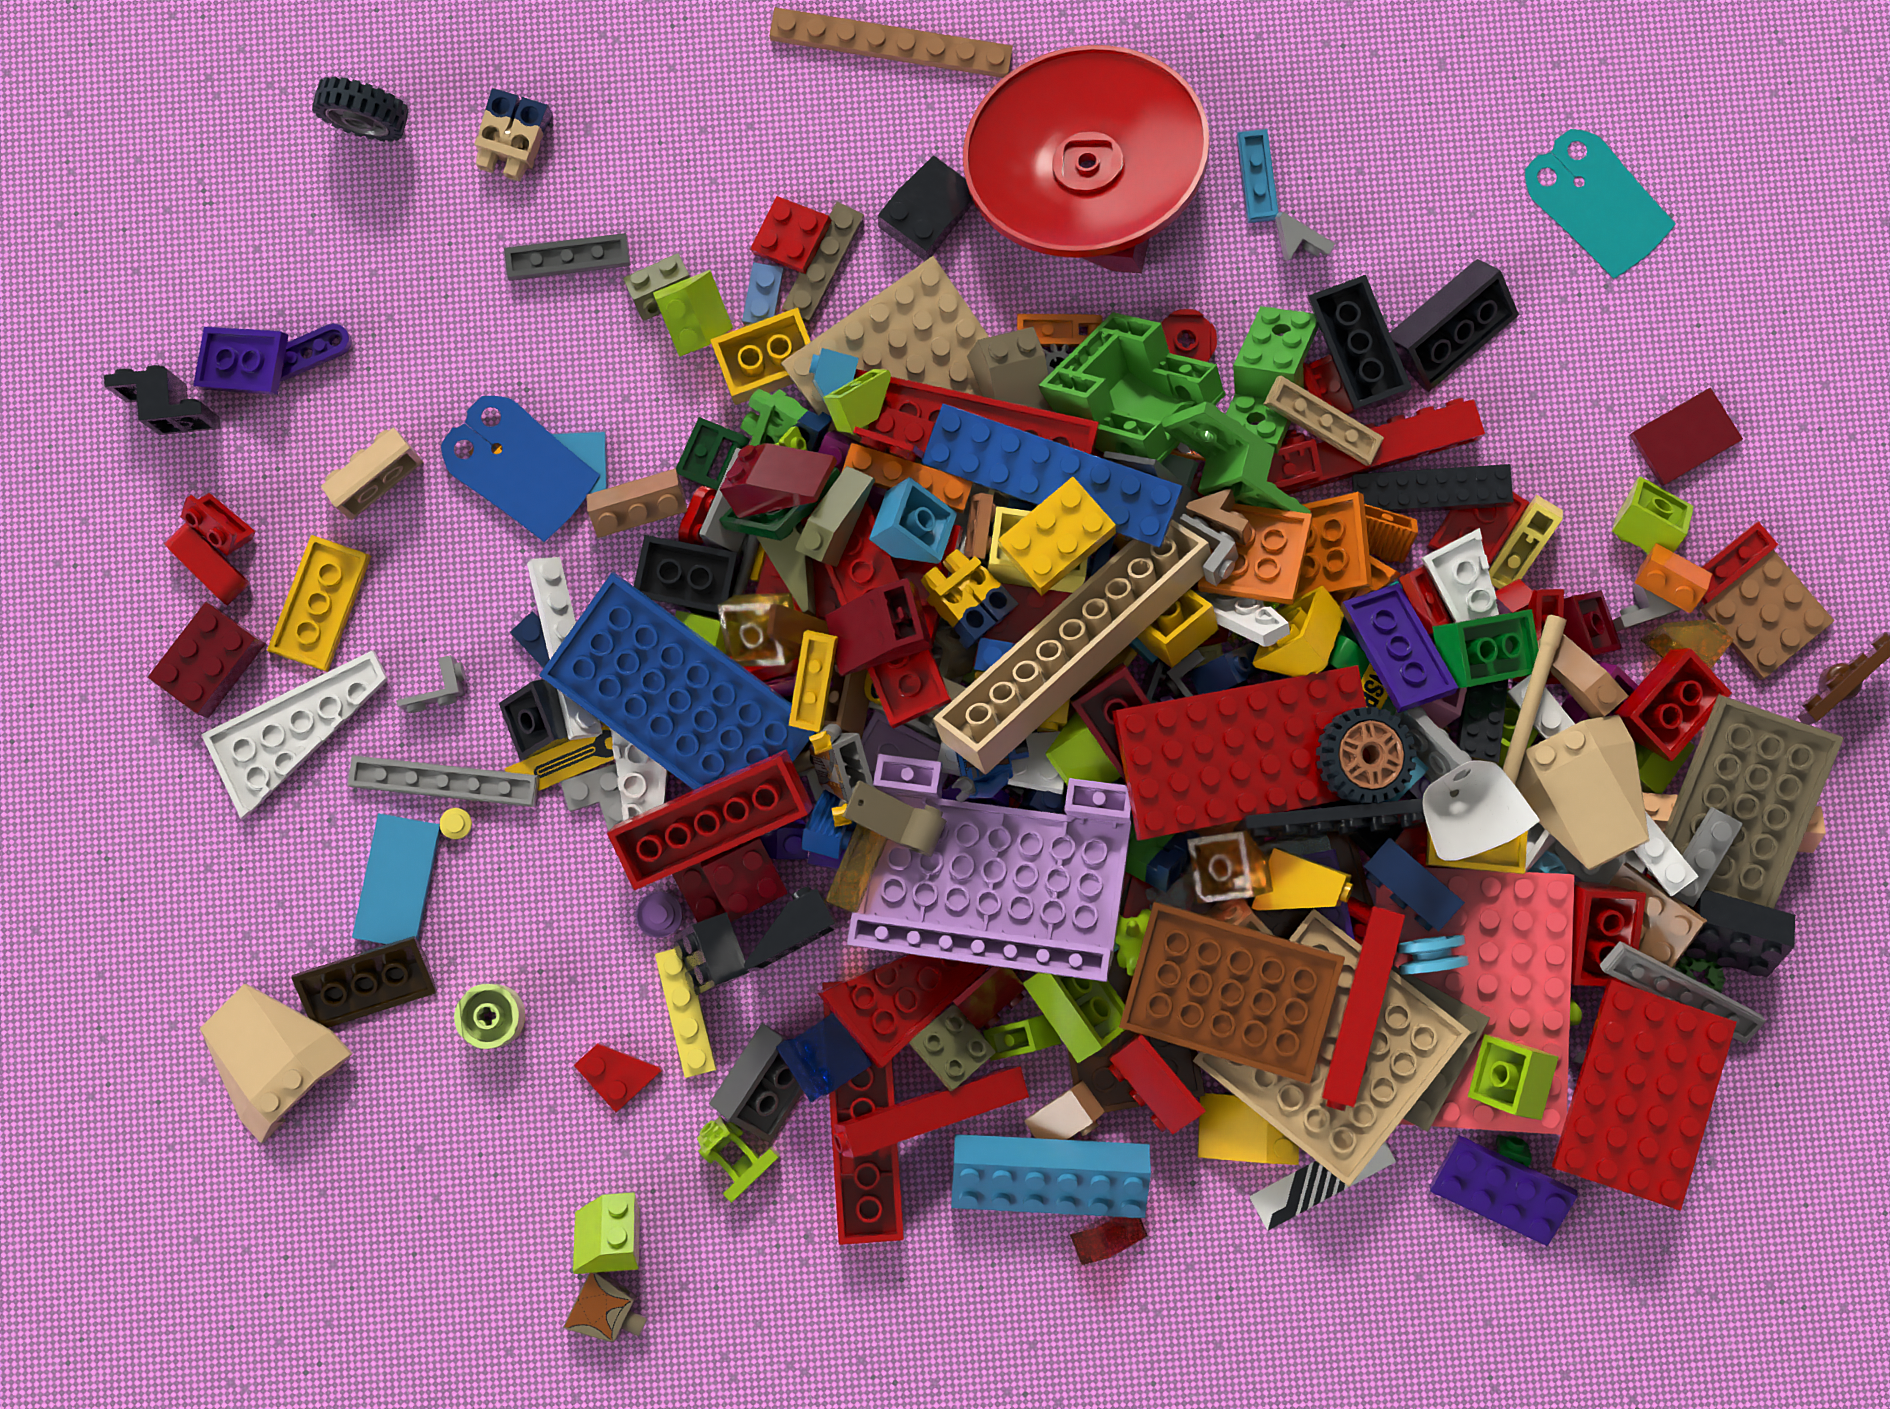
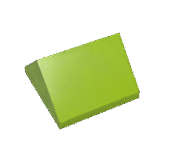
(1079, 755)

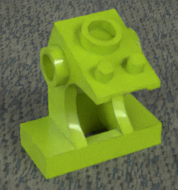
(747, 1169)

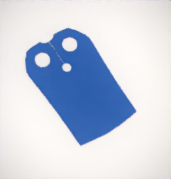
(531, 478)

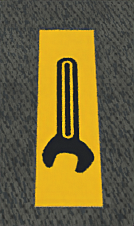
(567, 759)

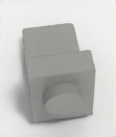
(1225, 553)
(452, 674)

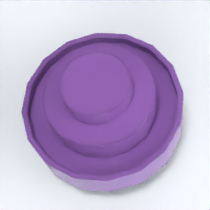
(659, 914)

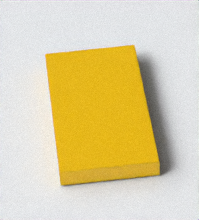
(319, 603)

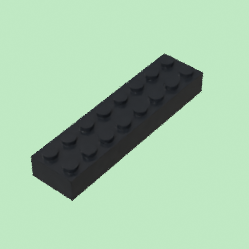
(1437, 488)
(1483, 721)

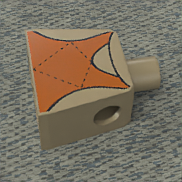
(604, 1309)

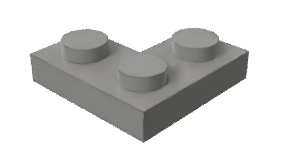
(595, 788)

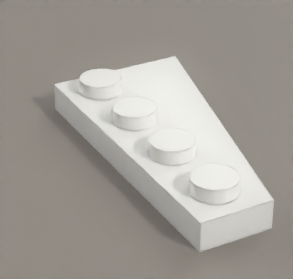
(639, 778)

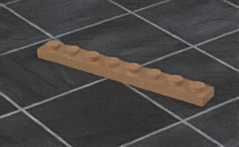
(890, 42)

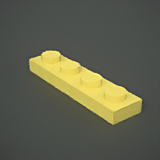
(685, 1016)

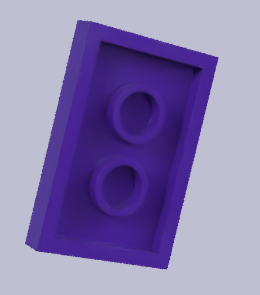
(240, 360)

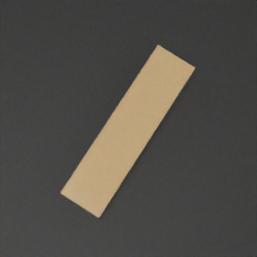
(1323, 420)

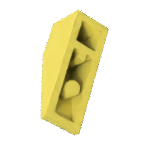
(1525, 542)

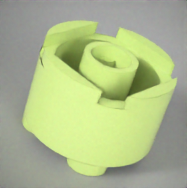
(479, 1001)

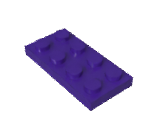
(1398, 648)
(1503, 1190)

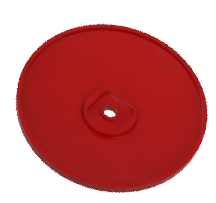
(1076, 107)

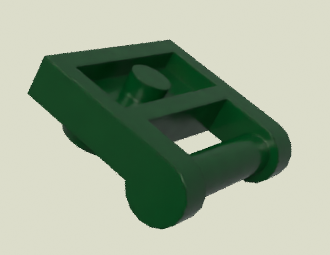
(703, 450)

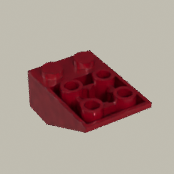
(879, 627)

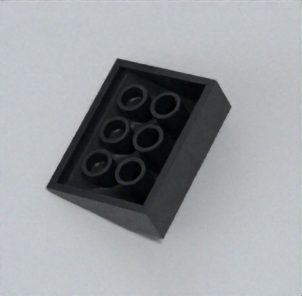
(796, 926)

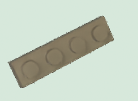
(811, 287)

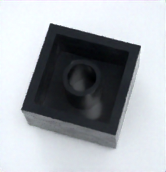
(710, 954)

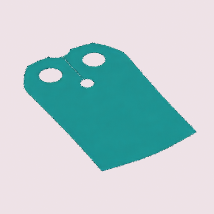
(1608, 213)

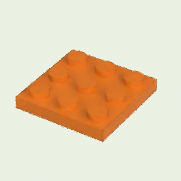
(1336, 546)
(1271, 559)

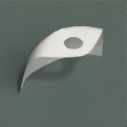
(1482, 814)

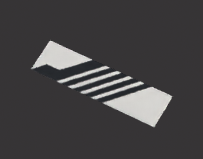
(1308, 1188)

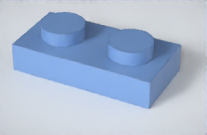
(762, 293)

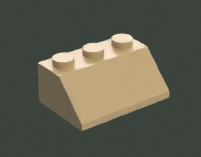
(371, 473)

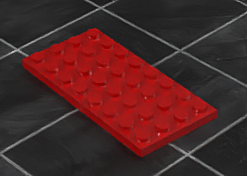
(1231, 751)

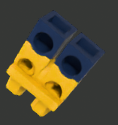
(969, 598)

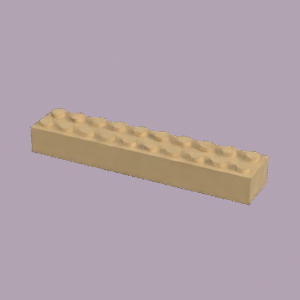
(1070, 646)

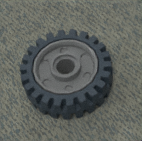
(360, 109)

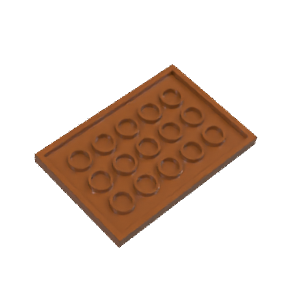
(1232, 992)

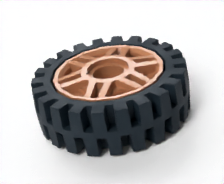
(1388, 750)

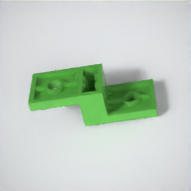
(1264, 359)
(1233, 457)

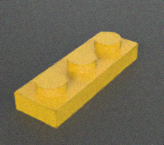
(813, 681)

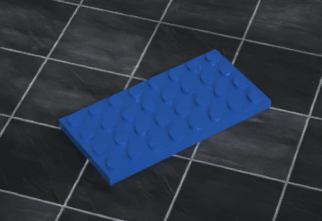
(669, 689)

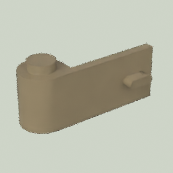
(896, 820)

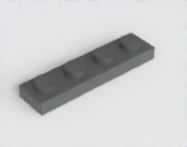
(567, 257)

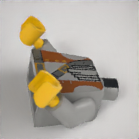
(839, 765)

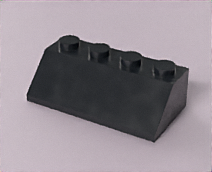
(1454, 324)
(1360, 344)

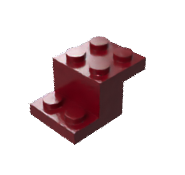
(731, 882)

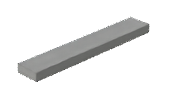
(443, 781)
(1657, 978)

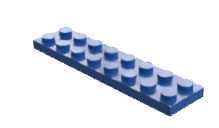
(1036, 467)

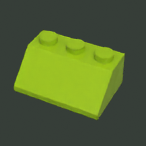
(1079, 1009)

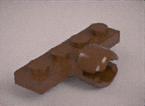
(1844, 680)

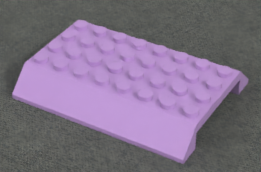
(1002, 879)

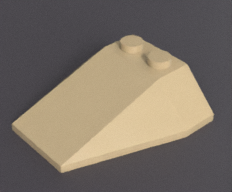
(1587, 789)
(268, 1056)

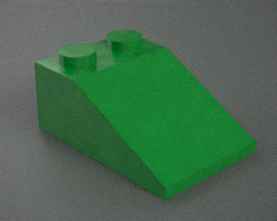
(1488, 648)

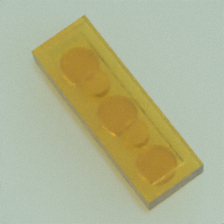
(856, 869)

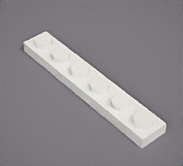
(557, 621)

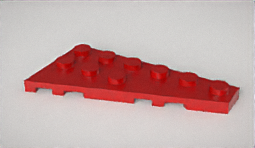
(897, 1000)

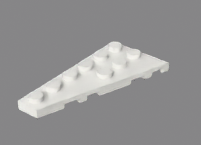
(275, 738)

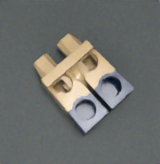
(511, 133)

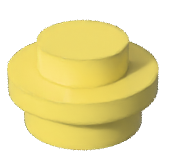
(455, 823)

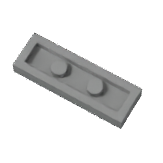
(1707, 851)

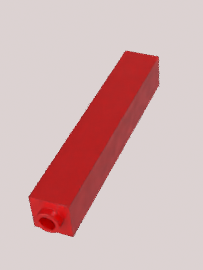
(1362, 1008)
(930, 1111)

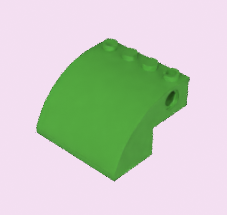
(1129, 386)

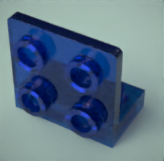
(824, 1058)

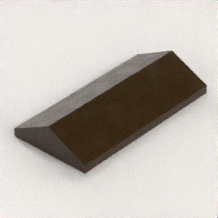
(365, 983)

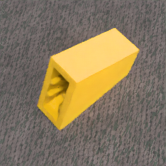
(1302, 884)

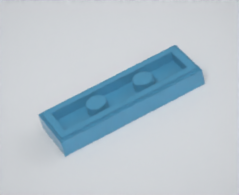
(1257, 175)

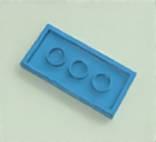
(396, 879)

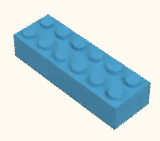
(1050, 1176)

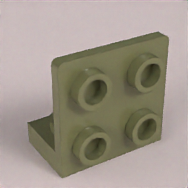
(952, 1047)

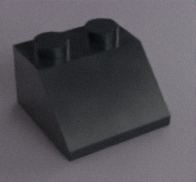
(534, 719)

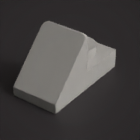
(1293, 232)
(1650, 608)

